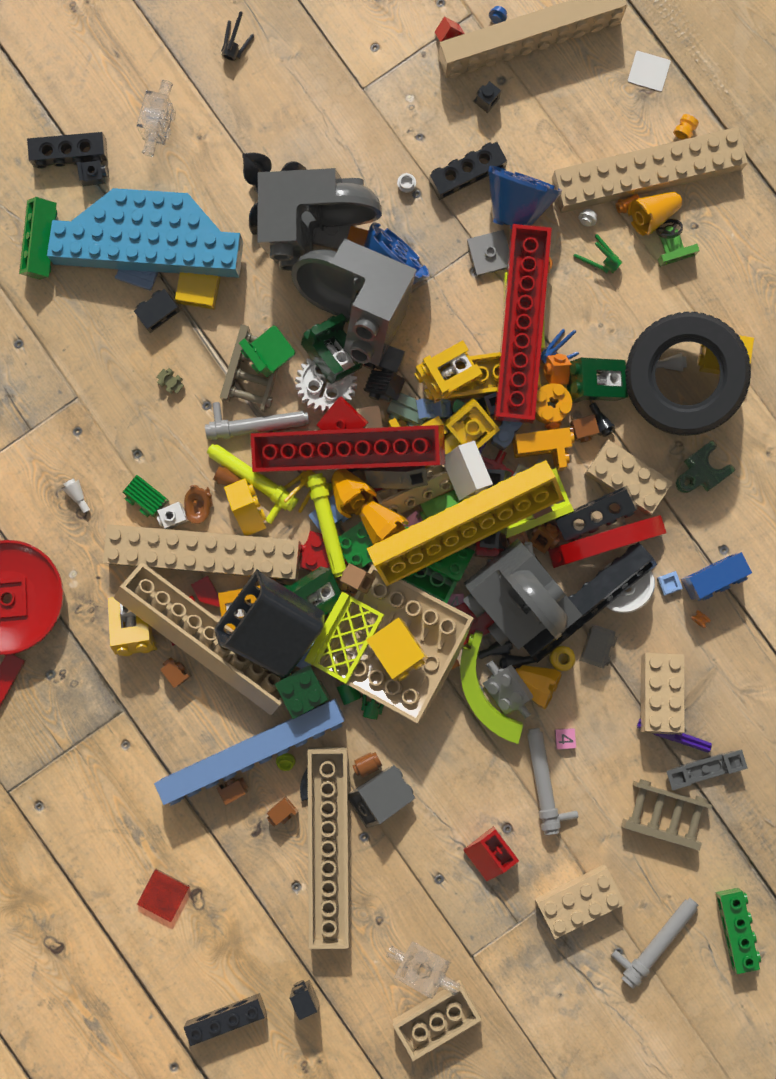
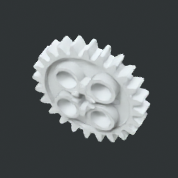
(310, 377)

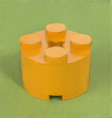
(556, 394)

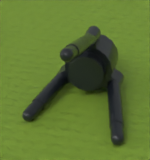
(230, 48)

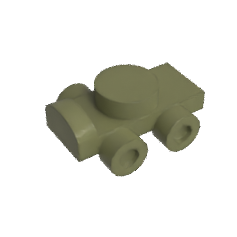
(173, 383)

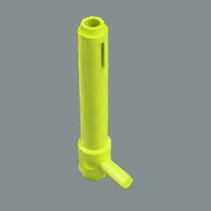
(259, 481)
(319, 495)

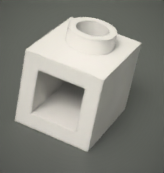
(172, 516)

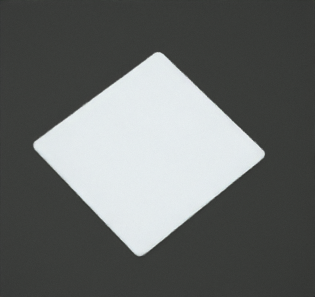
(649, 70)

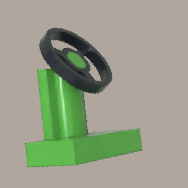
(673, 244)

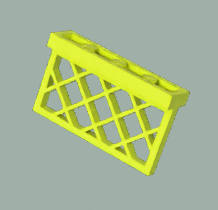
(558, 510)
(332, 626)

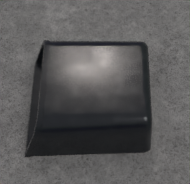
(275, 626)

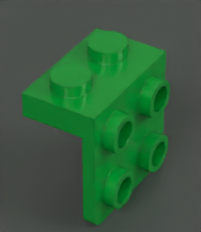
(268, 351)
(355, 545)
(454, 564)

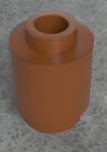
(367, 764)

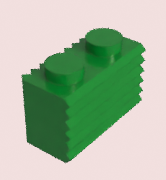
(145, 496)

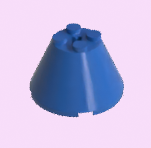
(518, 197)
(394, 247)

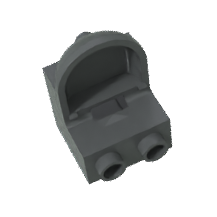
(304, 200)
(364, 288)
(519, 597)

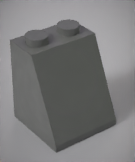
(381, 796)

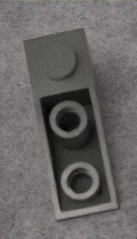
(396, 477)

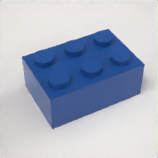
(717, 577)

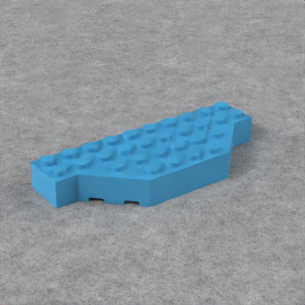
(146, 234)

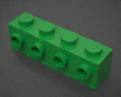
(36, 238)
(738, 931)

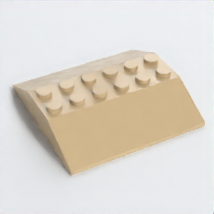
(433, 624)

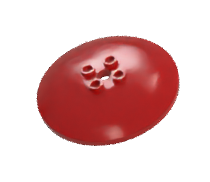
(35, 596)

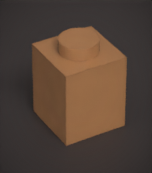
(357, 578)

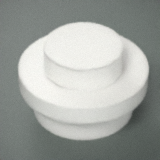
(406, 182)
(588, 217)

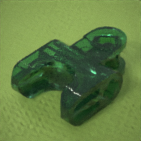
(701, 472)

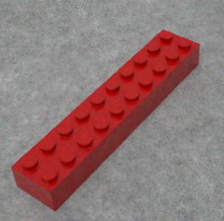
(522, 323)
(348, 448)

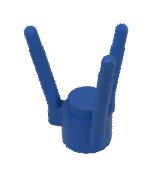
(549, 351)

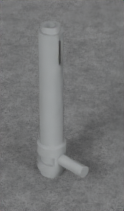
(224, 428)
(548, 812)
(641, 966)

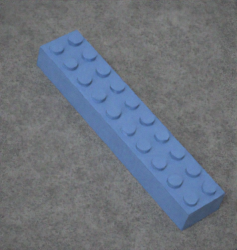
(246, 753)

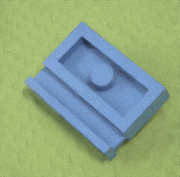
(141, 279)

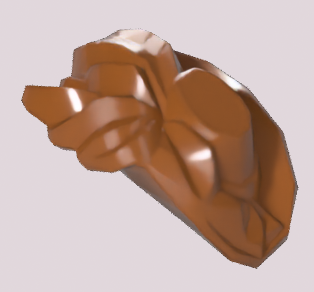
(197, 504)

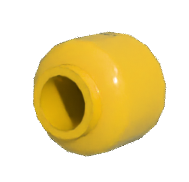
(562, 658)

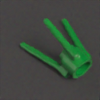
(611, 262)
(370, 708)

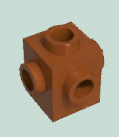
(545, 537)

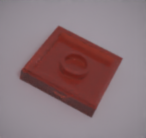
(163, 895)

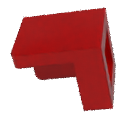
(448, 29)

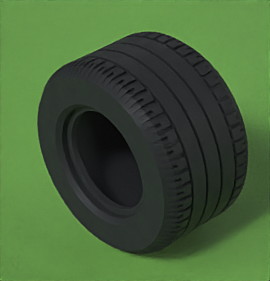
(700, 417)

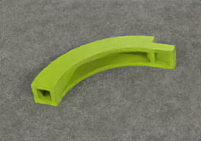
(483, 709)

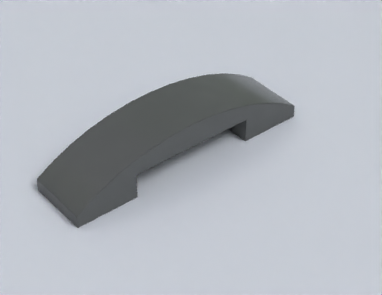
(706, 768)

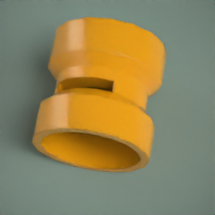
(687, 125)

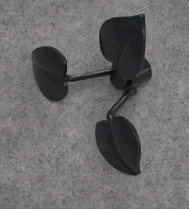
(255, 163)

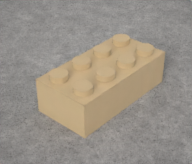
(617, 468)
(662, 693)
(579, 901)
(436, 1021)

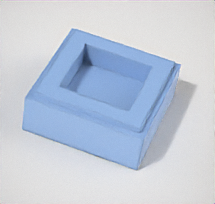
(669, 583)

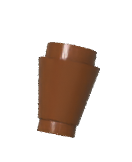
(225, 476)

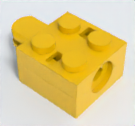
(468, 425)

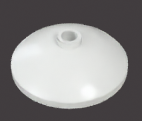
(637, 597)

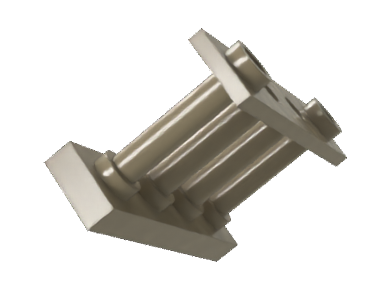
(234, 373)
(671, 833)

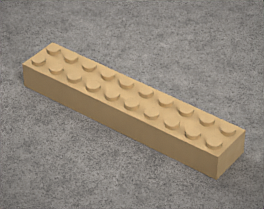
(527, 34)
(650, 169)
(202, 552)
(193, 631)
(328, 848)

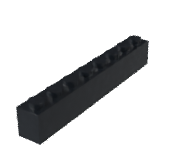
(596, 596)

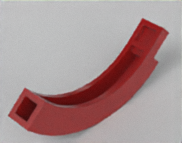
(607, 541)

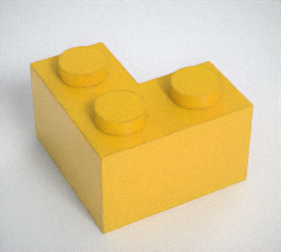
(245, 507)

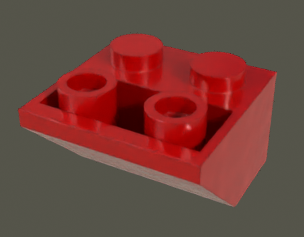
(491, 854)

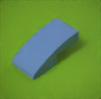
(428, 409)

